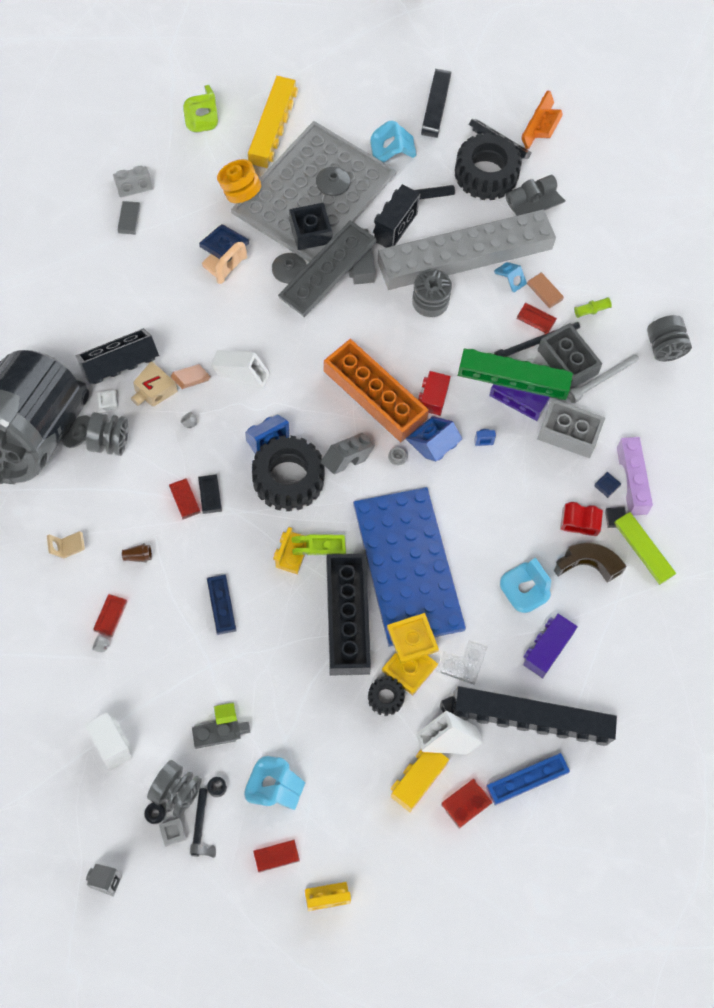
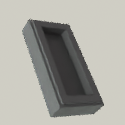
(129, 217)

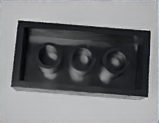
(117, 356)

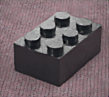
(396, 216)

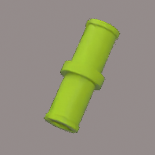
(592, 307)

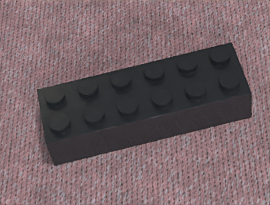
(348, 614)

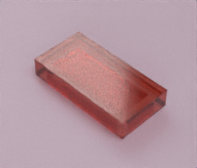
(536, 318)
(184, 498)
(110, 615)
(276, 856)

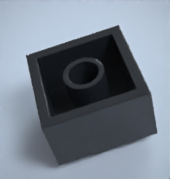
(310, 226)

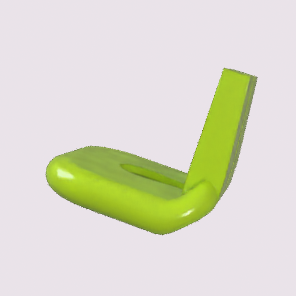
(205, 122)

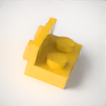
(284, 556)
(327, 896)

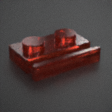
(466, 803)

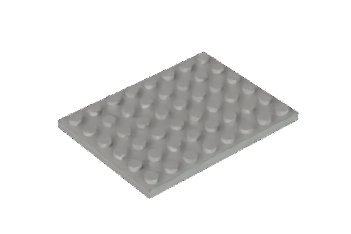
(292, 185)

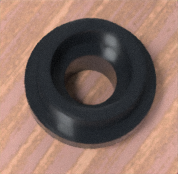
(154, 820)

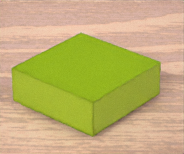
(225, 713)

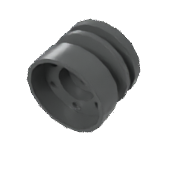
(431, 293)
(669, 338)
(106, 433)
(171, 787)

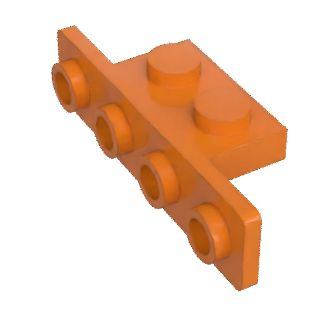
(543, 121)

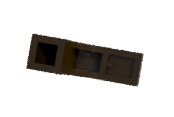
(593, 555)

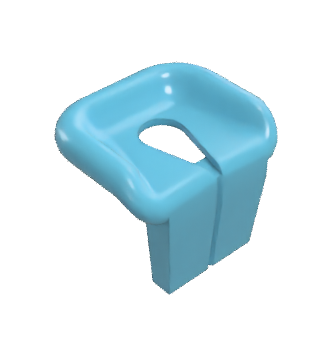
(402, 143)
(523, 573)
(286, 788)

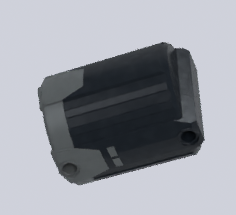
(35, 411)

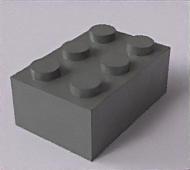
(570, 352)

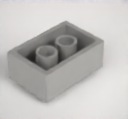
(571, 428)

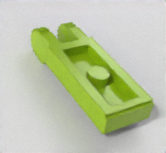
(320, 544)

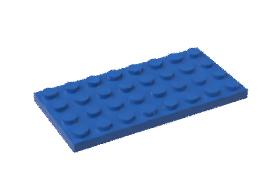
(408, 561)

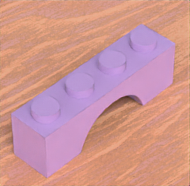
(638, 490)

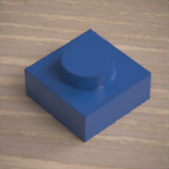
(485, 437)

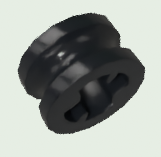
(217, 793)

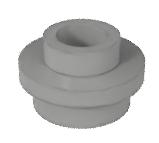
(400, 452)

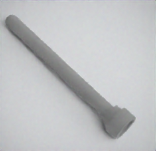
(576, 393)

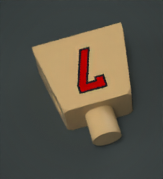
(153, 386)

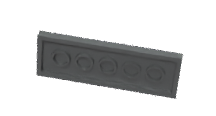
(327, 268)

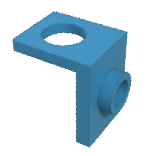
(511, 271)

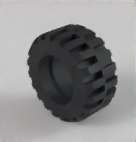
(491, 149)
(284, 451)

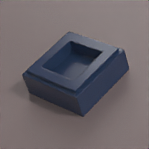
(607, 484)

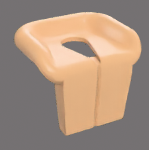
(220, 267)

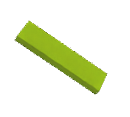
(645, 548)

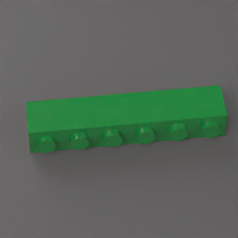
(515, 374)

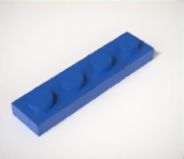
(527, 779)

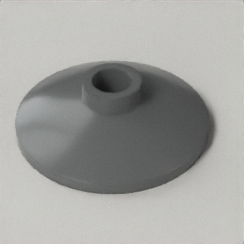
(333, 181)
(286, 273)
(77, 432)

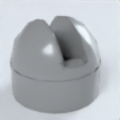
(189, 420)
(99, 644)

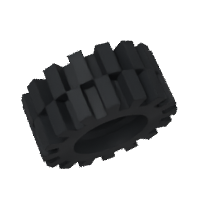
(386, 708)

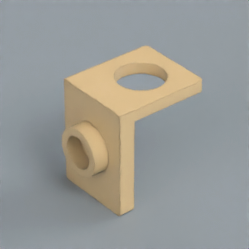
(67, 546)

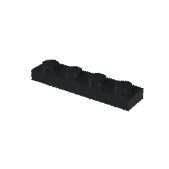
(479, 127)

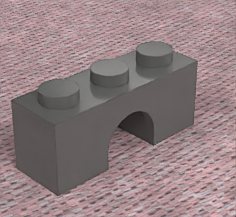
(354, 450)

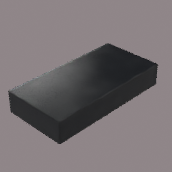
(209, 494)

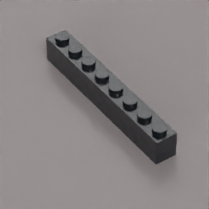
(534, 715)

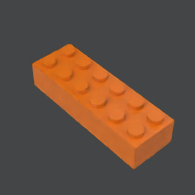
(375, 390)

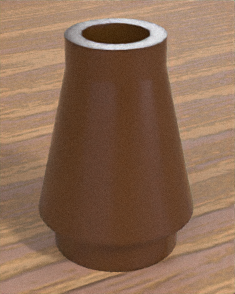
(138, 553)

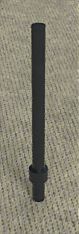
(525, 345)

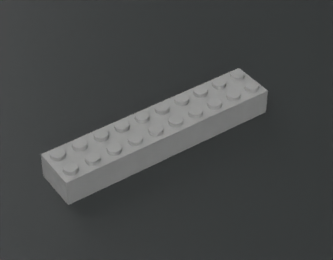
(467, 248)

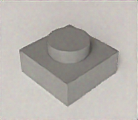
(172, 832)

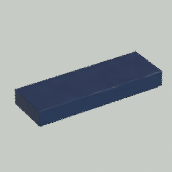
(221, 604)

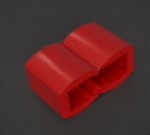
(581, 519)

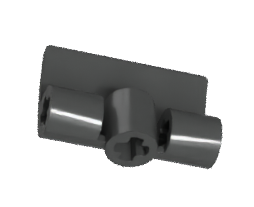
(534, 196)

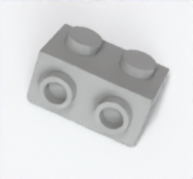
(133, 181)

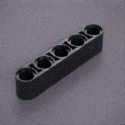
(436, 103)

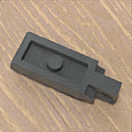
(215, 734)

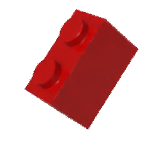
(435, 392)

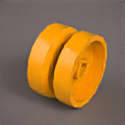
(239, 181)

